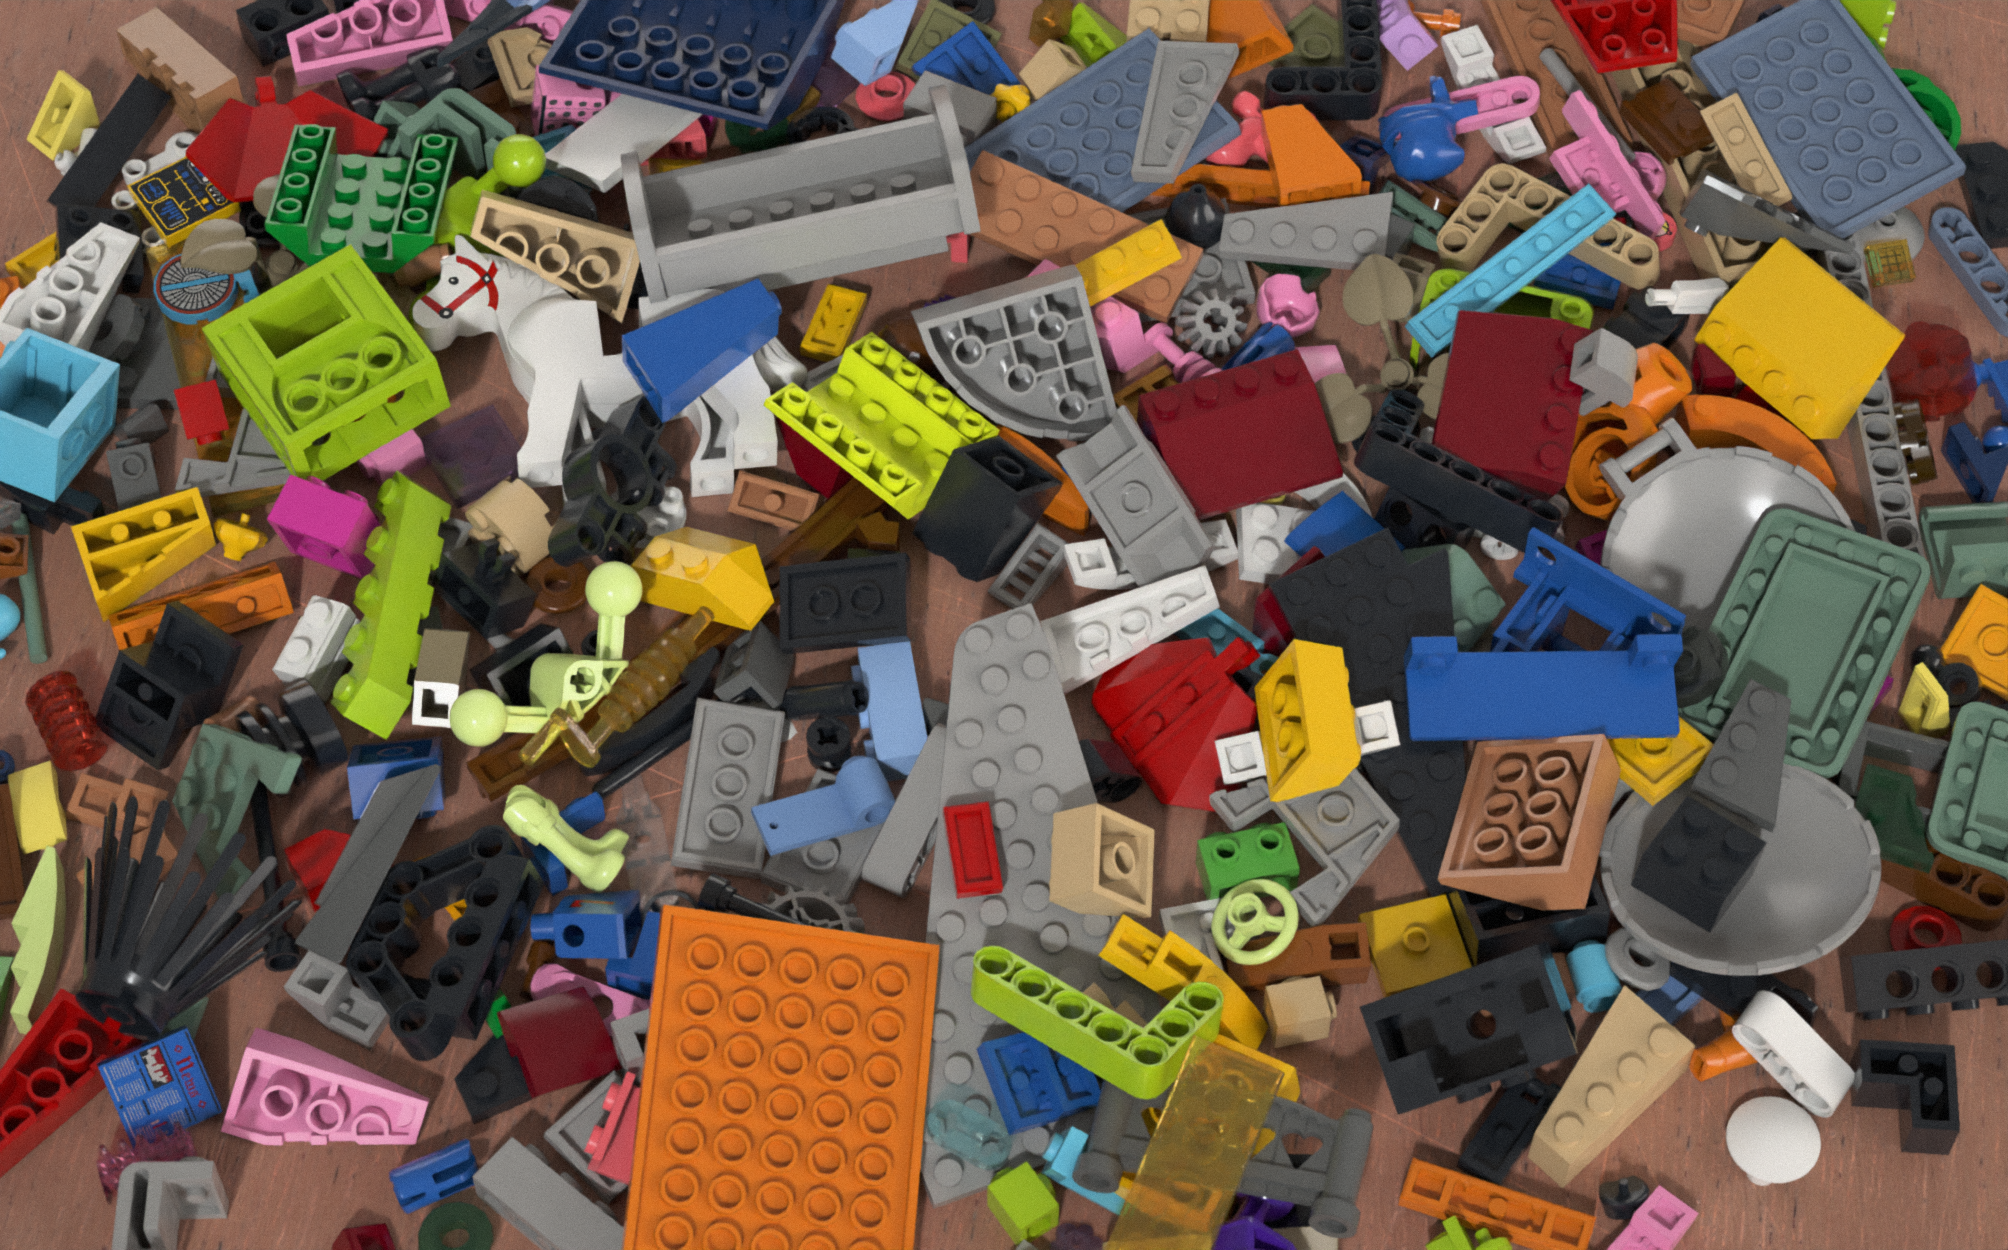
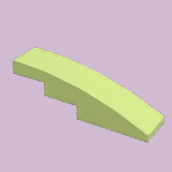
(40, 931)

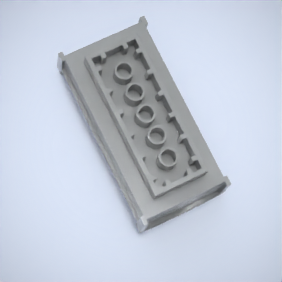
(804, 207)

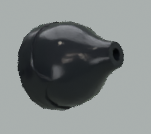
(1196, 216)

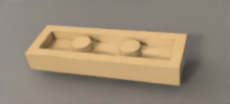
(1745, 150)

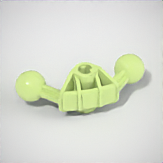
(559, 678)

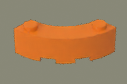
(1731, 423)

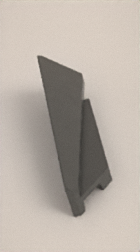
(365, 862)

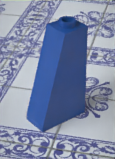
(699, 346)

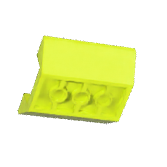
(883, 422)

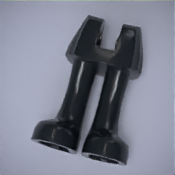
(418, 72)

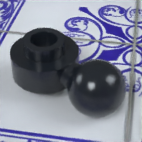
(1948, 675)

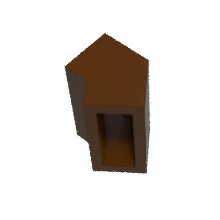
(878, 533)

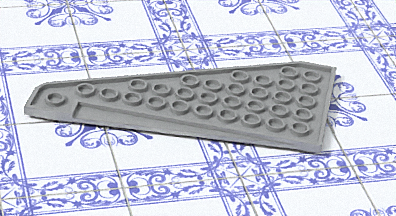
(1019, 751)

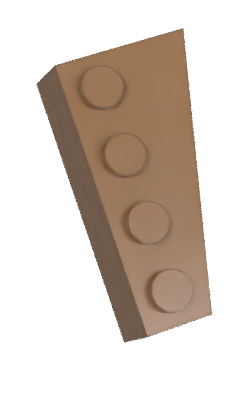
(179, 68)

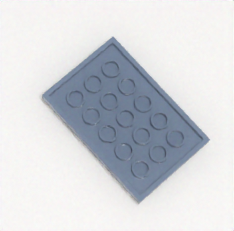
(1830, 115)
(1091, 127)

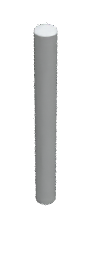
(1570, 85)

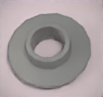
(1618, 951)

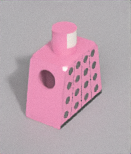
(564, 103)

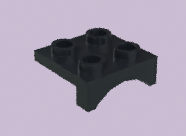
(77, 221)

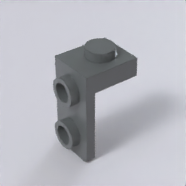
(133, 473)

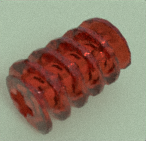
(65, 721)

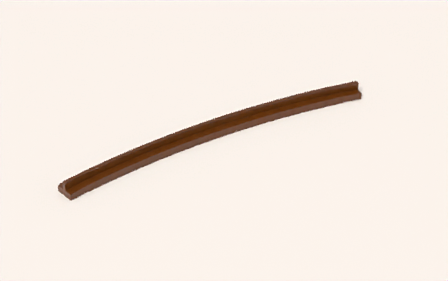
(814, 541)

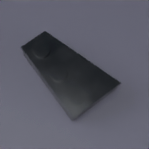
(1498, 927)

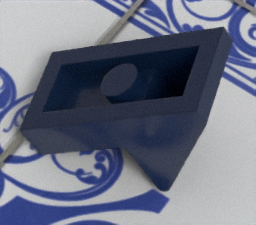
(1367, 155)
(1977, 472)

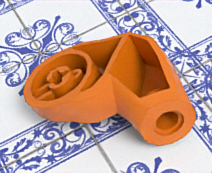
(1614, 430)

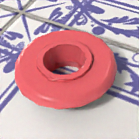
(880, 107)

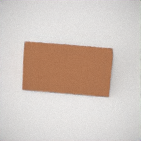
(773, 501)

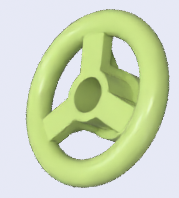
(1240, 906)

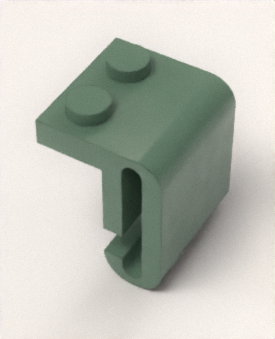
(461, 116)
(1966, 547)
(1473, 596)

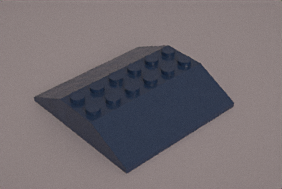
(702, 56)

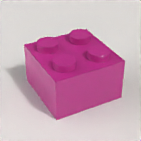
(324, 524)

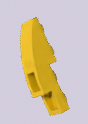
(1173, 964)

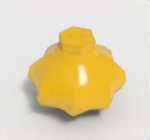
(1010, 100)
(239, 537)

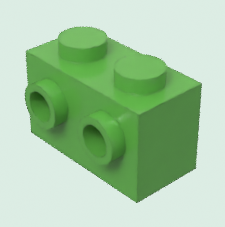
(1246, 855)

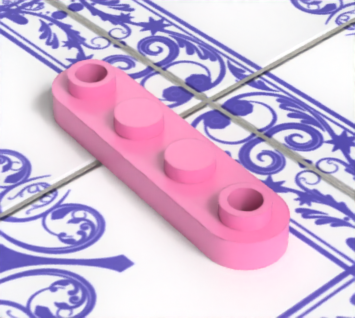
(1493, 103)

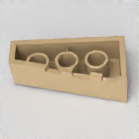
(564, 249)
(1613, 1083)

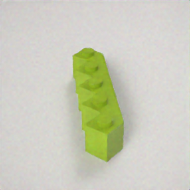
(393, 603)

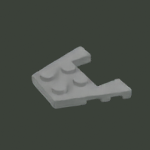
(250, 464)
(1337, 826)

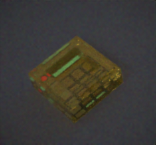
(1889, 263)

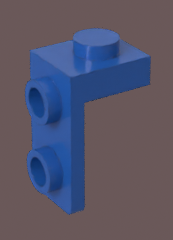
(580, 815)

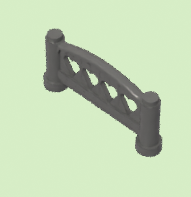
(1325, 1181)

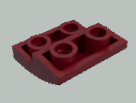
(559, 1041)

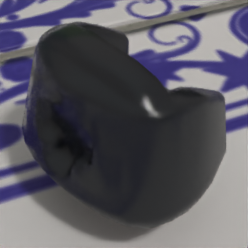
(1623, 1197)

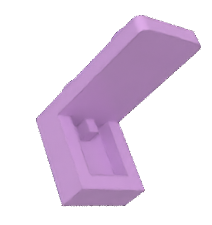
(1403, 32)

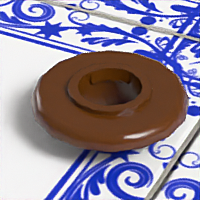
(1437, 197)
(561, 602)

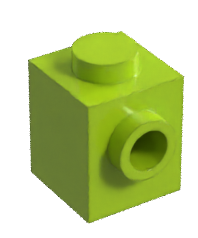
(1023, 1202)

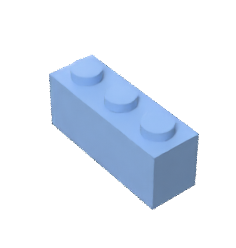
(893, 707)

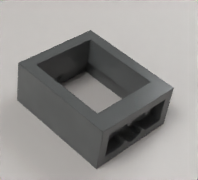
(1897, 747)

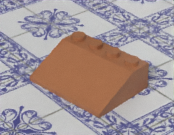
(1532, 820)

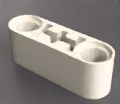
(1793, 1053)

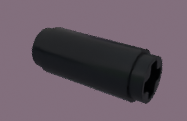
(825, 700)

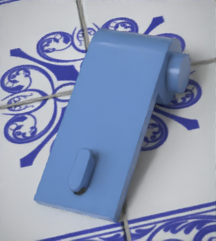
(851, 804)

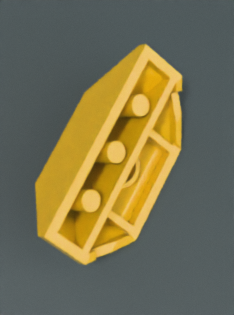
(707, 570)

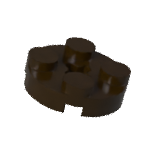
(1915, 441)

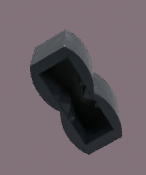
(1647, 324)

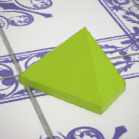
(1092, 35)

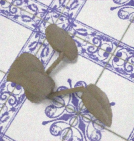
(223, 249)
(1374, 295)

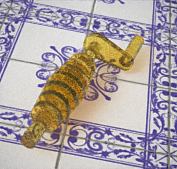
(635, 692)

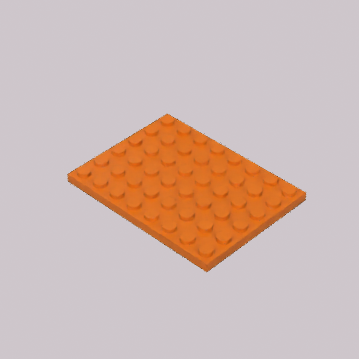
(780, 1087)

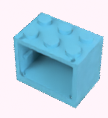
(52, 411)

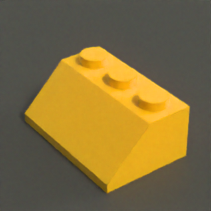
(1306, 721)

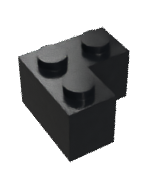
(1915, 1080)

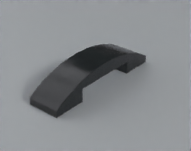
(696, 682)

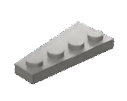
(1177, 103)
(1310, 234)

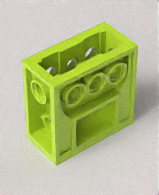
(320, 358)

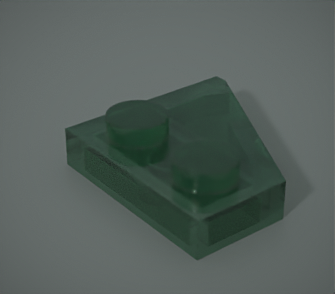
(1890, 806)

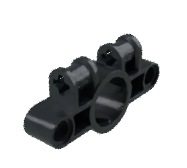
(591, 517)

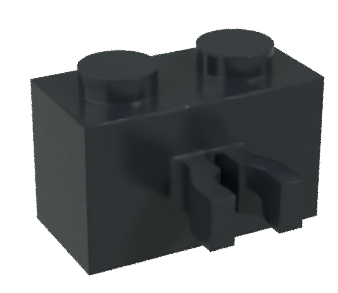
(484, 588)

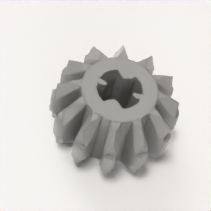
(1220, 314)

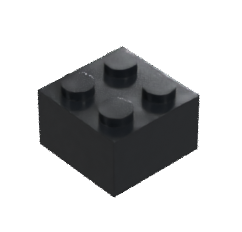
(1698, 864)

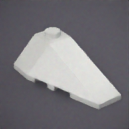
(74, 292)

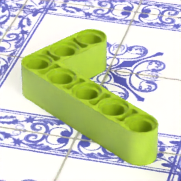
(1089, 1033)

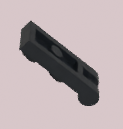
(1507, 1131)

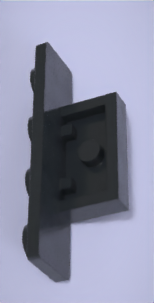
(1734, 992)

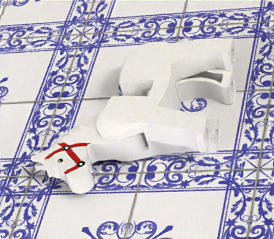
(571, 387)

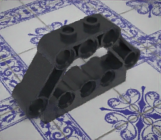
(499, 899)

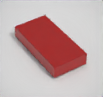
(972, 850)

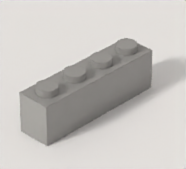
(545, 1204)

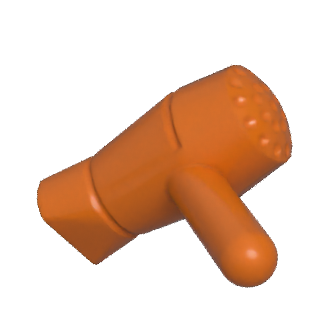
(1720, 1054)

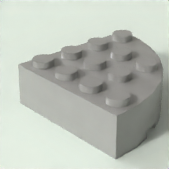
(1024, 355)

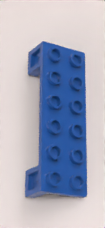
(1541, 692)

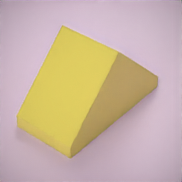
(63, 116)

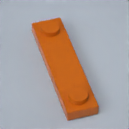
(1491, 1206)

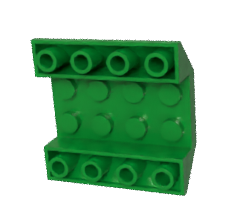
(373, 203)

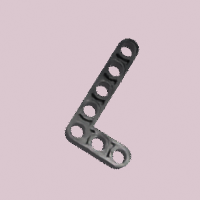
(1343, 91)
(1446, 481)

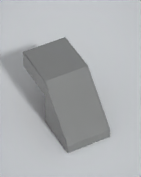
(330, 997)

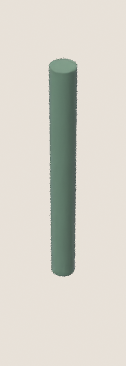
(30, 600)

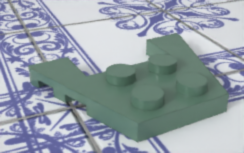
(221, 783)

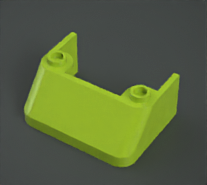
(1527, 302)

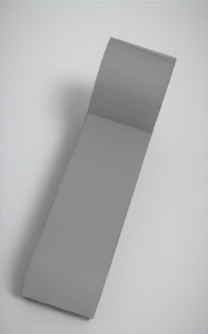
(911, 824)

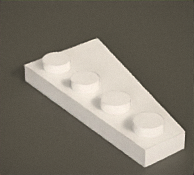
(1121, 626)

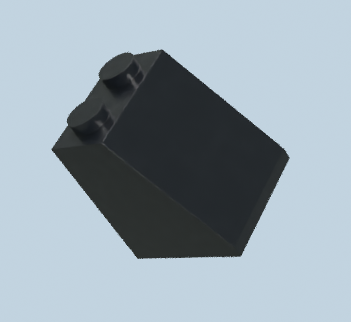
(984, 507)

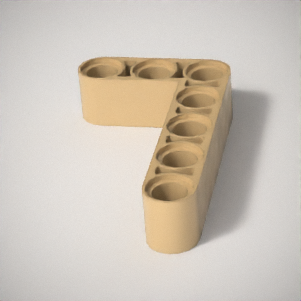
(1515, 207)

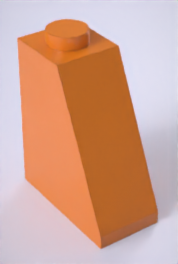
(1251, 26)
(1305, 159)

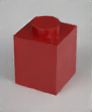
(202, 412)

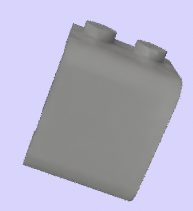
(160, 1194)

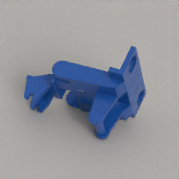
(1583, 587)

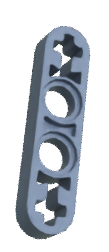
(1971, 274)

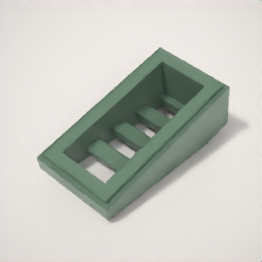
(1415, 211)

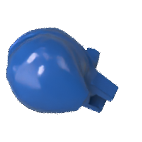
(1427, 135)

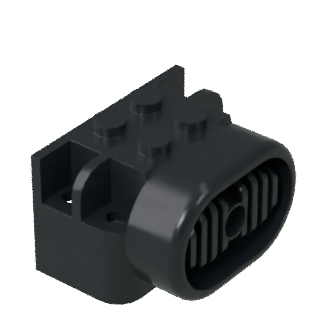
(1432, 1040)

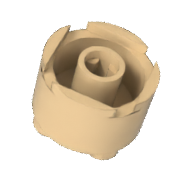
(516, 519)

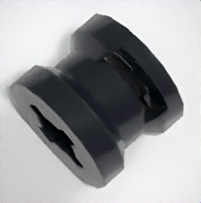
(828, 755)

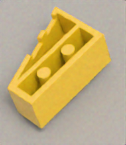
(142, 547)

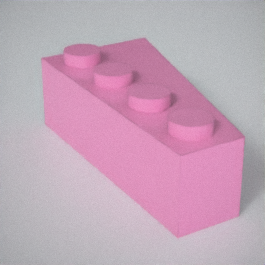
(367, 38)

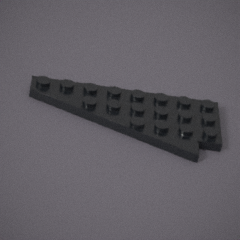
(1371, 609)

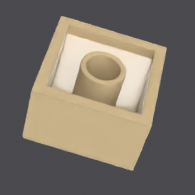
(1101, 863)

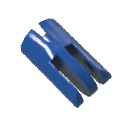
(1262, 345)
(434, 1176)

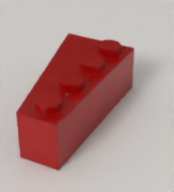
(53, 1074)

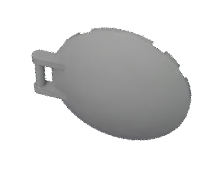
(1696, 516)
(1796, 907)

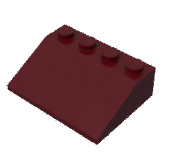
(1511, 398)
(1242, 434)

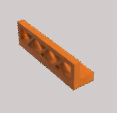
(227, 603)

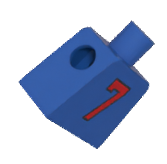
(592, 925)

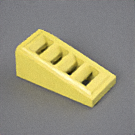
(1925, 705)

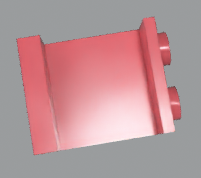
(613, 1144)

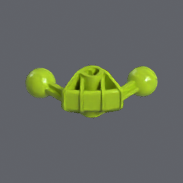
(516, 163)

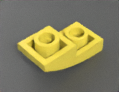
(37, 808)

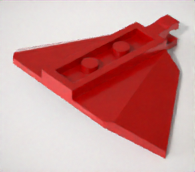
(251, 142)
(1171, 710)

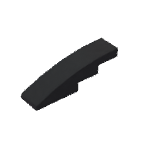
(111, 145)

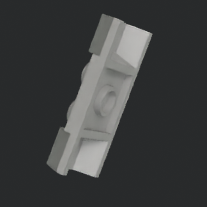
(1137, 501)

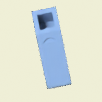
(873, 42)

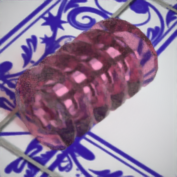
(162, 1150)

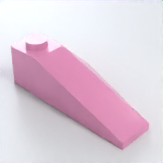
(311, 1096)

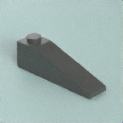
(1737, 213)

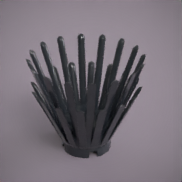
(138, 950)

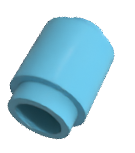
(1592, 976)

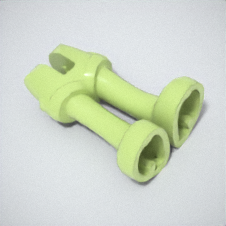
(539, 822)

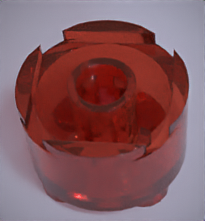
(1935, 367)

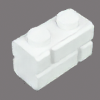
(316, 646)

